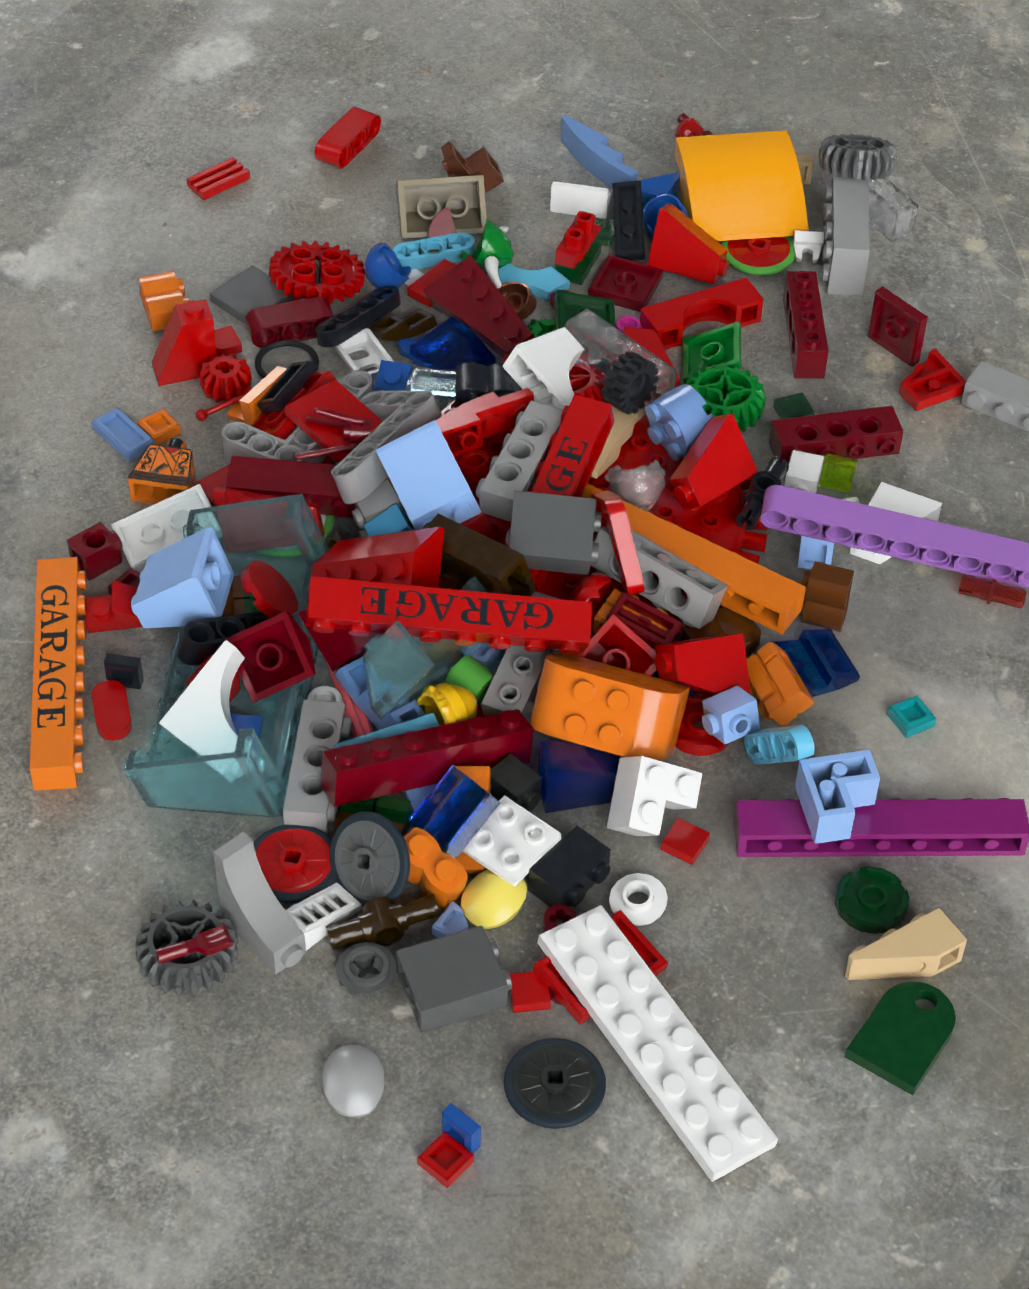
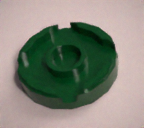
(871, 900)

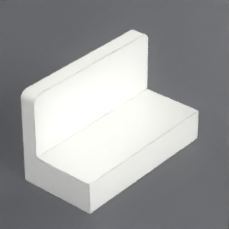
(572, 198)

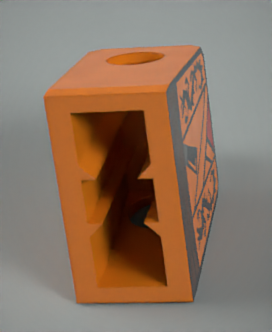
(162, 472)

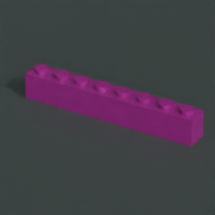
(888, 829)

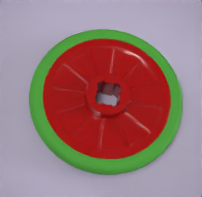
(760, 255)

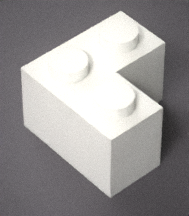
(645, 789)

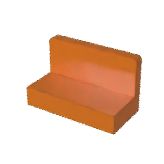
(247, 409)

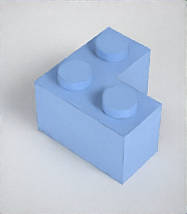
(832, 789)

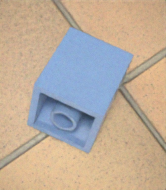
(427, 477)
(184, 582)

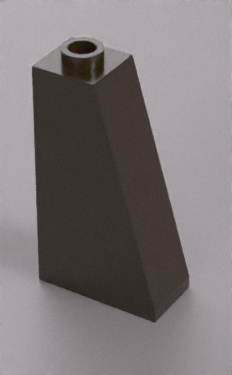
(475, 555)

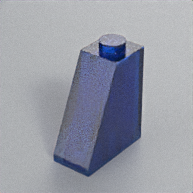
(575, 775)

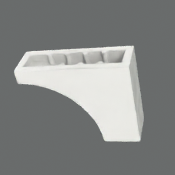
(545, 366)
(202, 711)

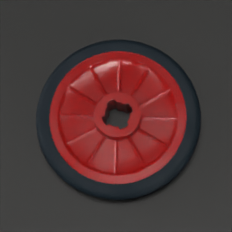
(300, 845)

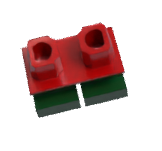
(577, 249)

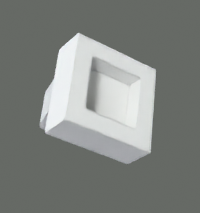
(808, 242)

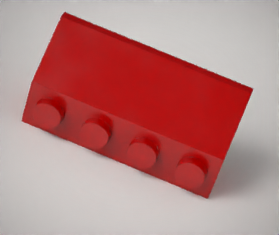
(386, 558)

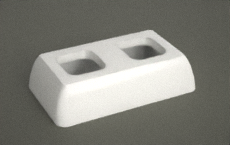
(368, 342)

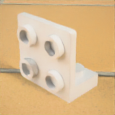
(511, 841)

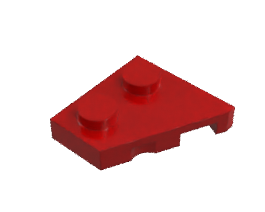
(932, 382)

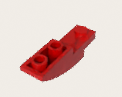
(481, 418)

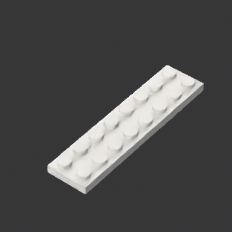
(657, 1043)

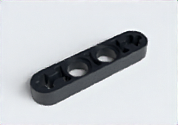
(358, 316)

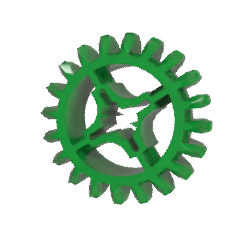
(729, 392)

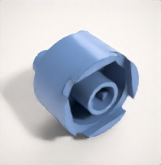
(677, 420)

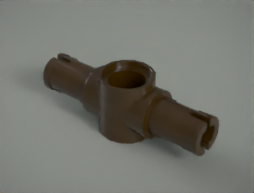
(382, 921)

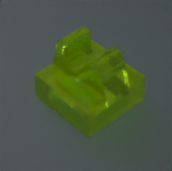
(838, 473)

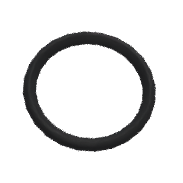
(260, 355)

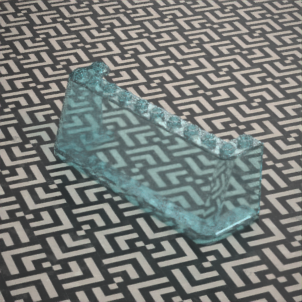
(258, 772)

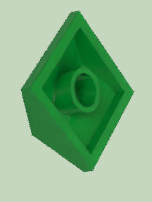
(712, 347)

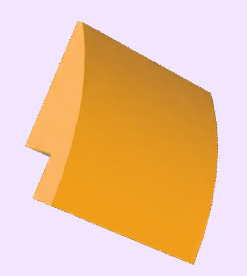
(742, 184)

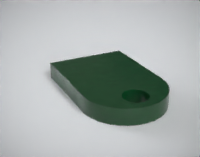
(901, 1038)

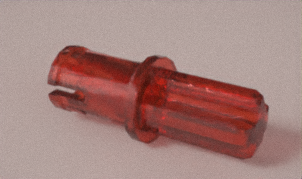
(992, 591)

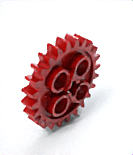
(296, 270)

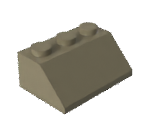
(424, 198)

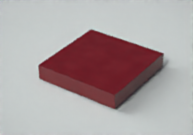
(626, 282)
(897, 326)

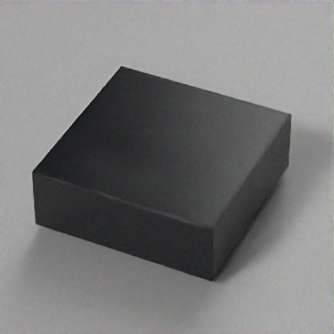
(124, 670)

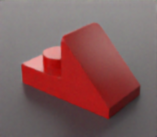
(112, 611)

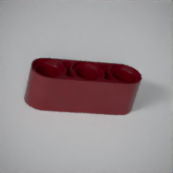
(287, 320)

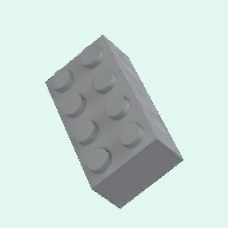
(846, 236)

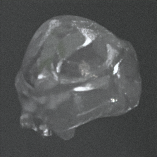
(638, 485)

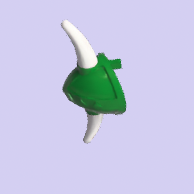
(492, 251)

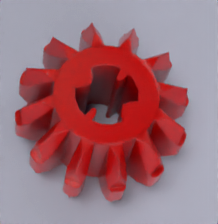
(224, 377)

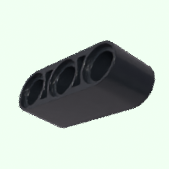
(206, 635)

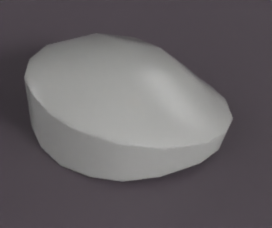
(353, 1081)

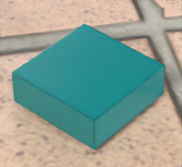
(911, 716)

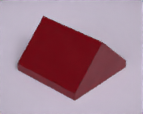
(275, 656)

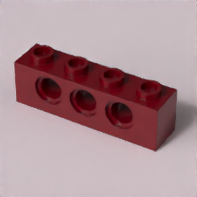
(805, 324)
(845, 434)

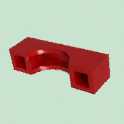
(721, 304)

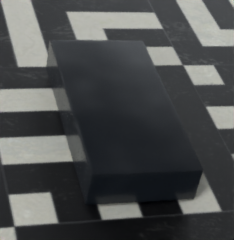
(286, 386)

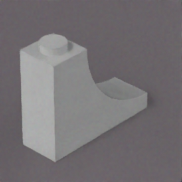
(254, 907)

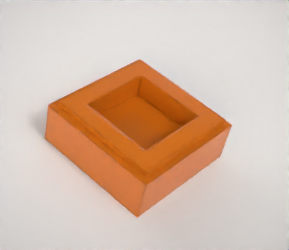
(160, 426)

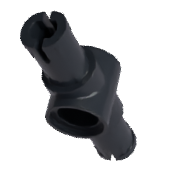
(760, 482)

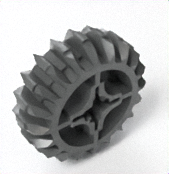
(857, 156)
(191, 970)

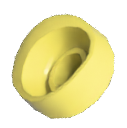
(491, 900)

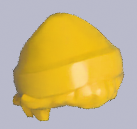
(448, 703)

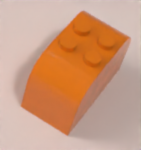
(608, 707)

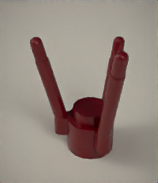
(354, 431)

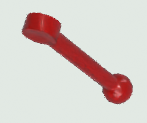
(202, 415)

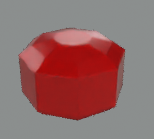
(688, 128)

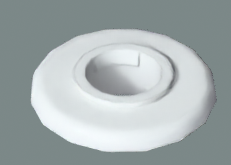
(639, 913)

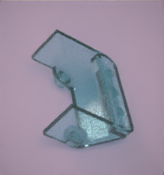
(402, 665)

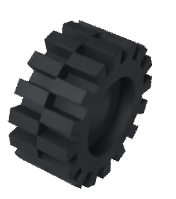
(630, 382)

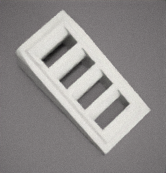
(317, 929)

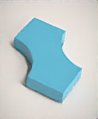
(541, 282)

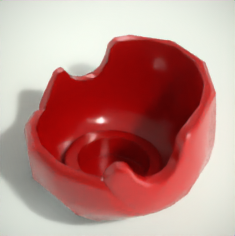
(592, 589)

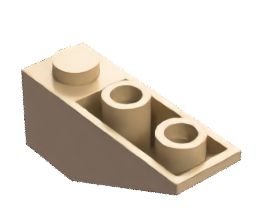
(914, 951)

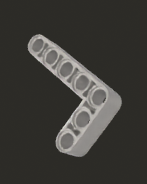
(401, 413)
(248, 441)

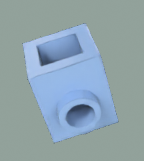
(730, 715)

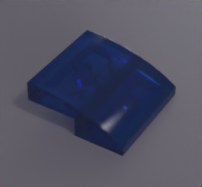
(451, 346)
(820, 661)
(454, 811)

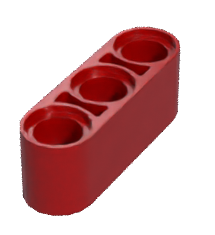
(347, 137)

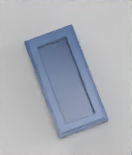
(122, 434)

